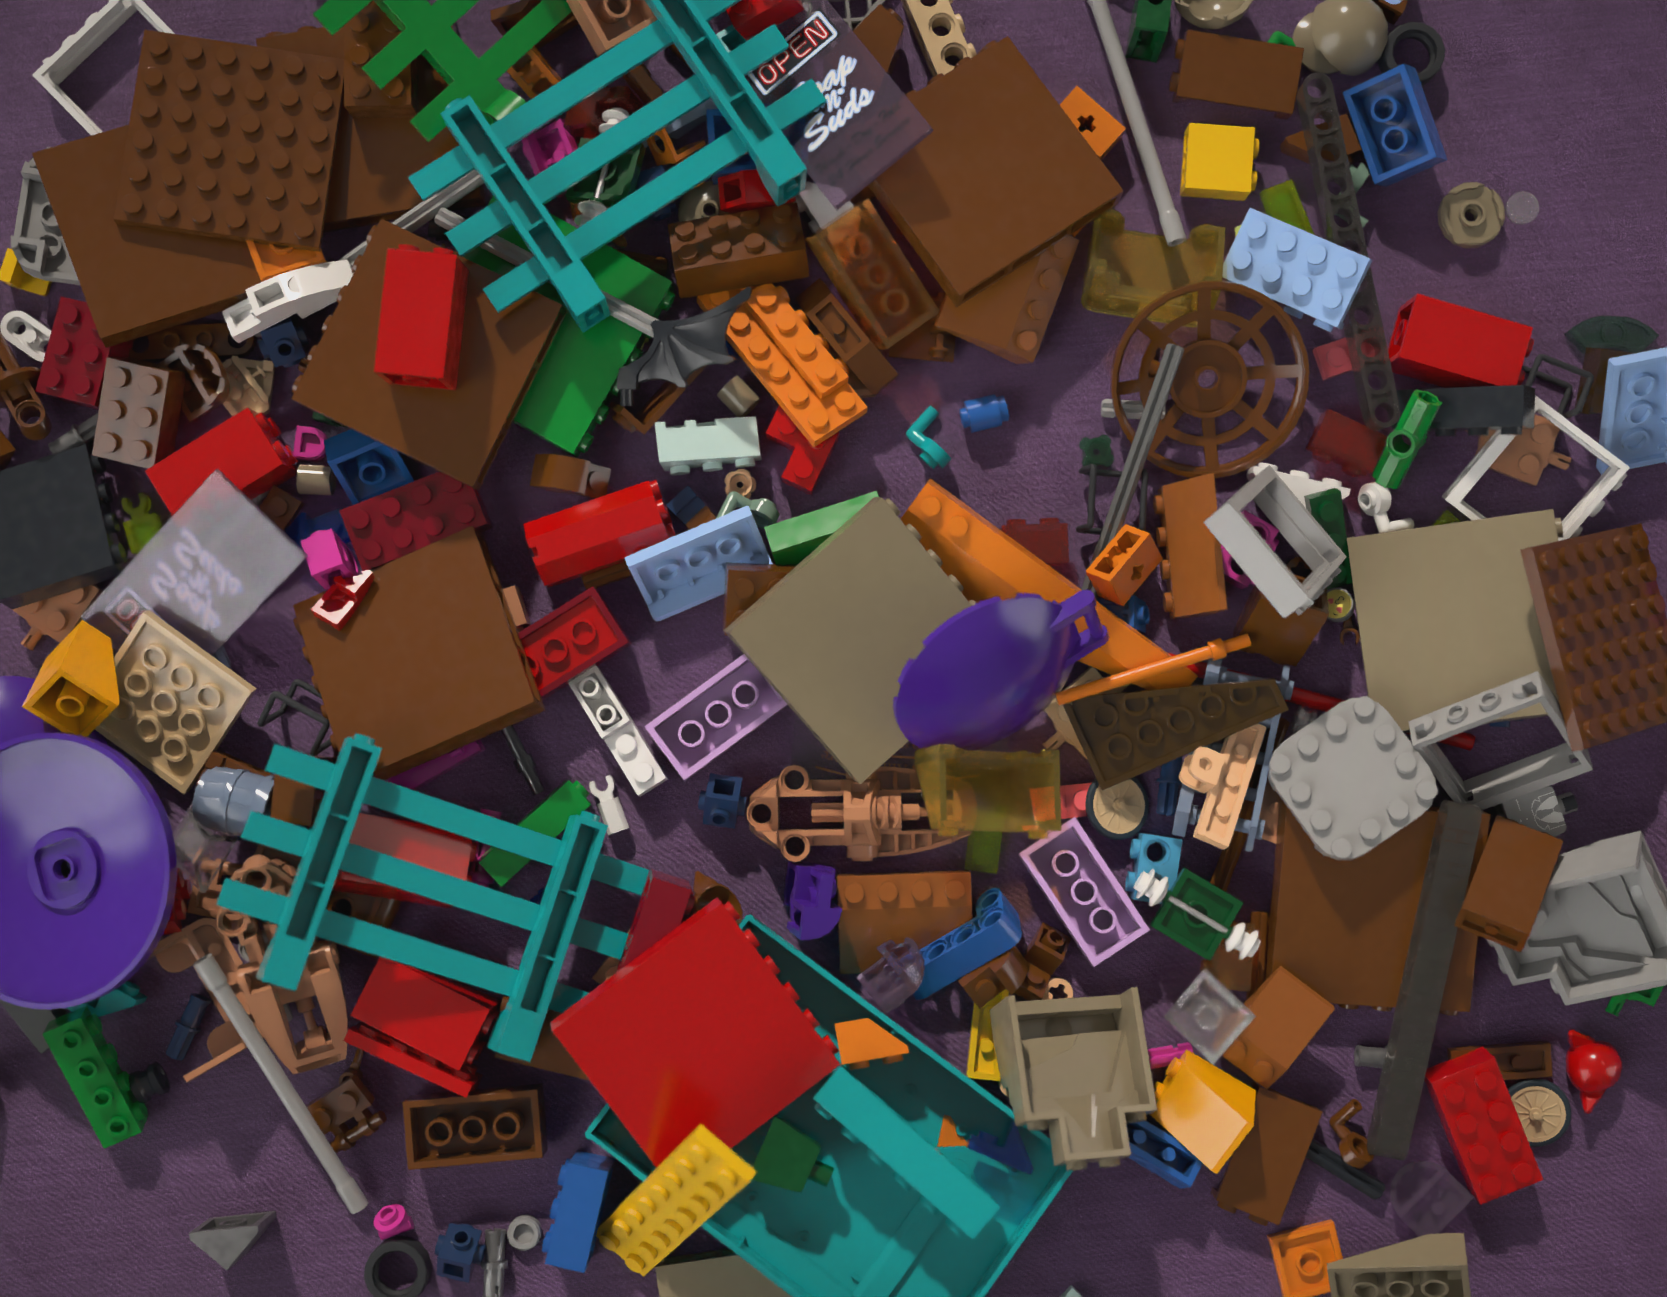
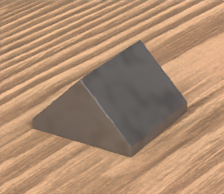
(231, 1237)

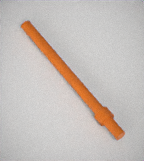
(1214, 650)

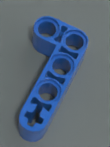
(971, 944)

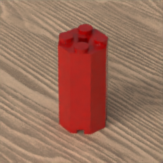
(598, 533)

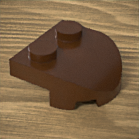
(205, 381)

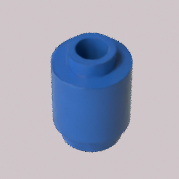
(984, 413)

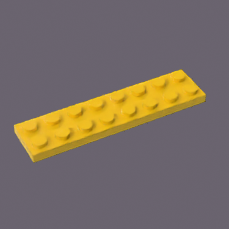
(674, 1201)

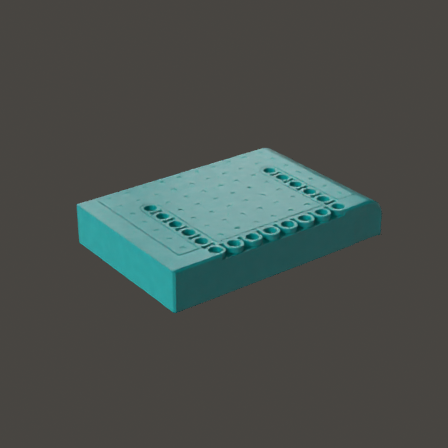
(865, 1228)

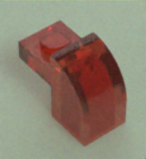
(586, 117)

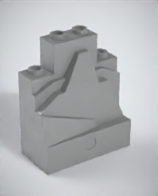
(1597, 924)

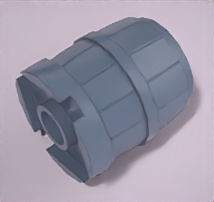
(228, 796)

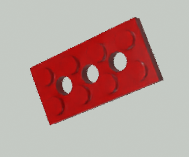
(408, 1058)

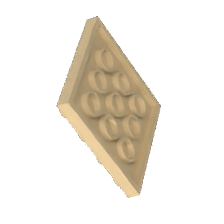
(172, 702)

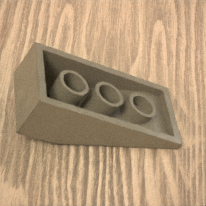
(1413, 1268)

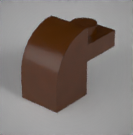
(569, 475)
(993, 977)

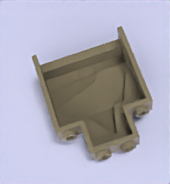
(1077, 1070)

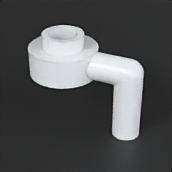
(1376, 501)

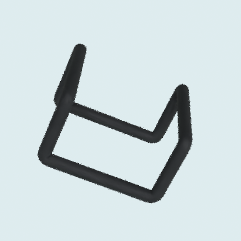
(1533, 372)
(1093, 472)
(287, 700)

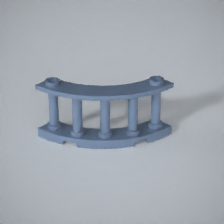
(1187, 812)

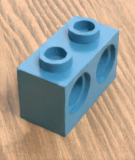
(1165, 866)

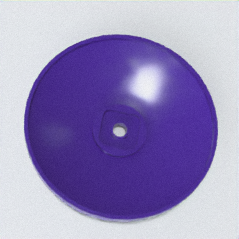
(100, 924)

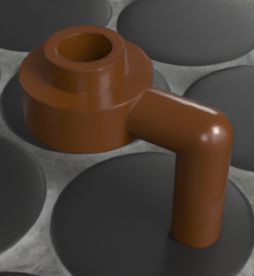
(1352, 1144)

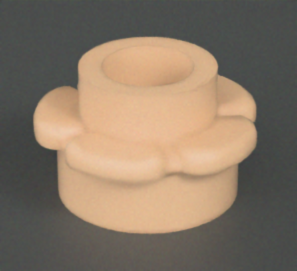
(743, 476)

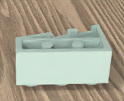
(708, 444)

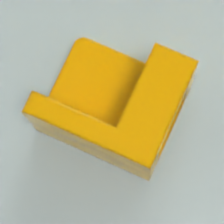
(14, 276)

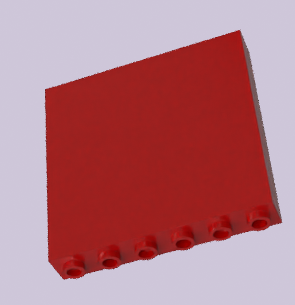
(696, 1037)

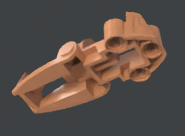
(869, 813)
(318, 978)

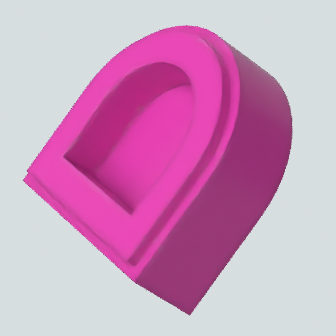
(309, 444)

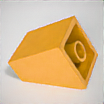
(76, 683)
(1204, 1108)

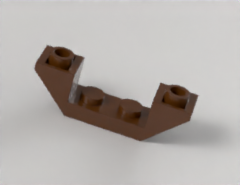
(846, 337)

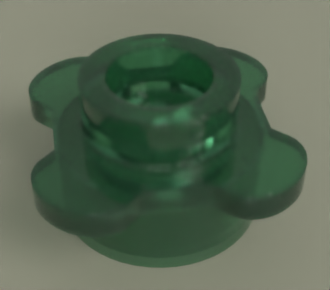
(1102, 444)

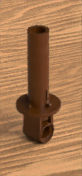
(19, 394)

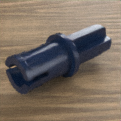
(1168, 787)
(187, 1026)

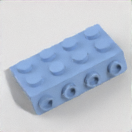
(1296, 269)
(1635, 409)
(693, 564)

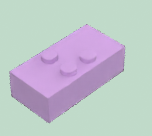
(715, 717)
(1083, 892)

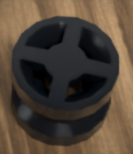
(149, 1082)

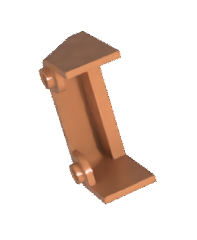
(179, 953)

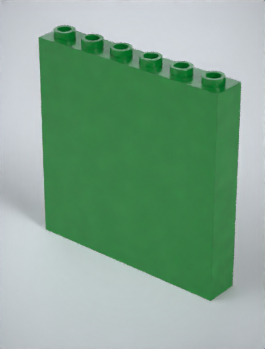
(579, 367)

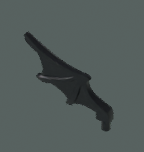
(682, 348)

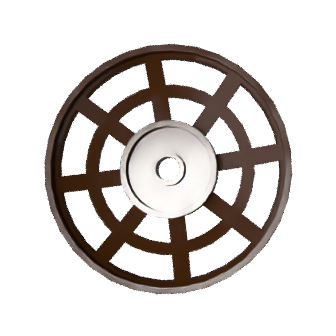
(1229, 382)

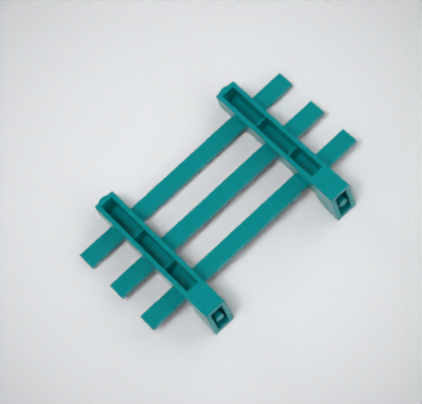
(522, 202)
(327, 849)

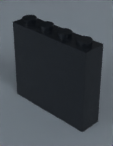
(56, 527)

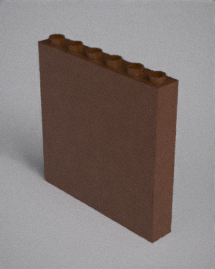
(375, 153)
(994, 175)
(132, 274)
(437, 427)
(422, 657)
(1352, 921)

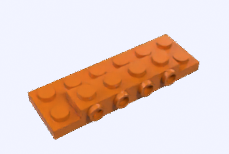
(791, 361)

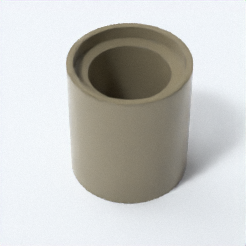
(738, 397)
(315, 480)

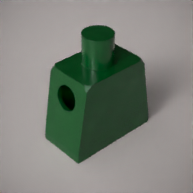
(1148, 29)
(789, 1158)

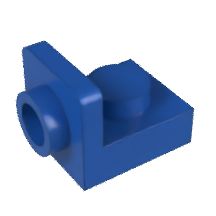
(1134, 612)

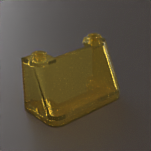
(1134, 268)
(990, 790)

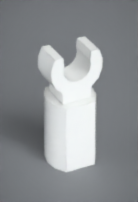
(610, 807)

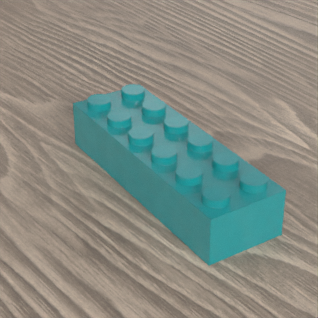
(907, 1152)

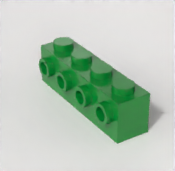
(95, 1076)

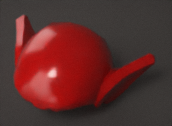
(1591, 1067)

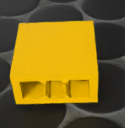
(1218, 161)

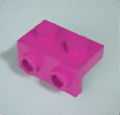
(548, 146)

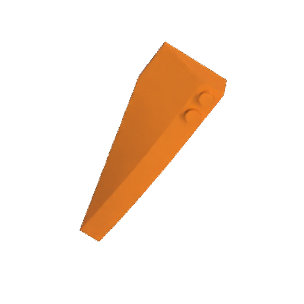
(996, 565)

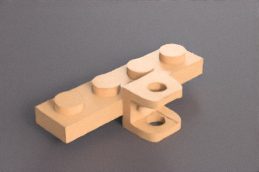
(1225, 780)

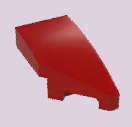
(342, 599)

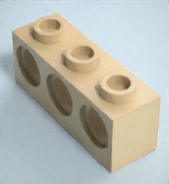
(935, 47)

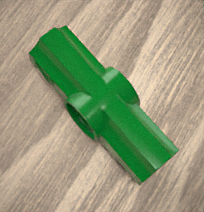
(1414, 424)

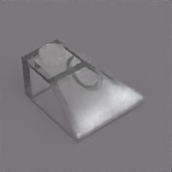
(200, 851)
(1209, 1016)

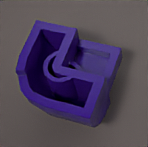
(810, 896)

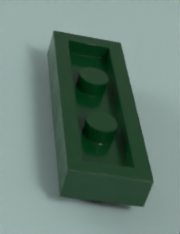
(1328, 512)

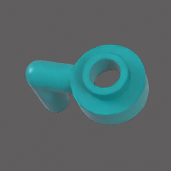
(931, 453)

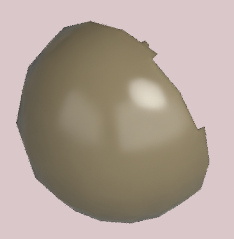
(1212, 13)
(1350, 34)

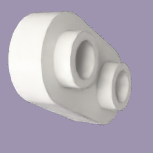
(34, 337)

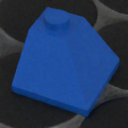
(365, 465)

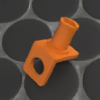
(669, 155)

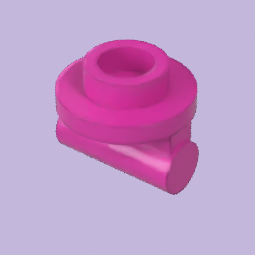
(392, 1221)

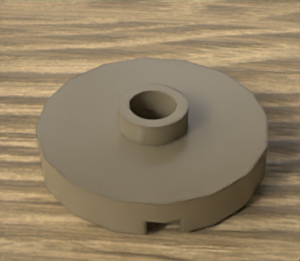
(1485, 207)

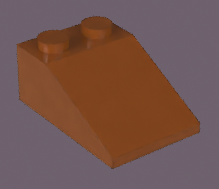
(1284, 1024)

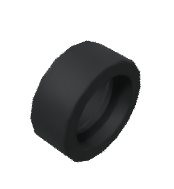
(1423, 34)
(406, 1245)

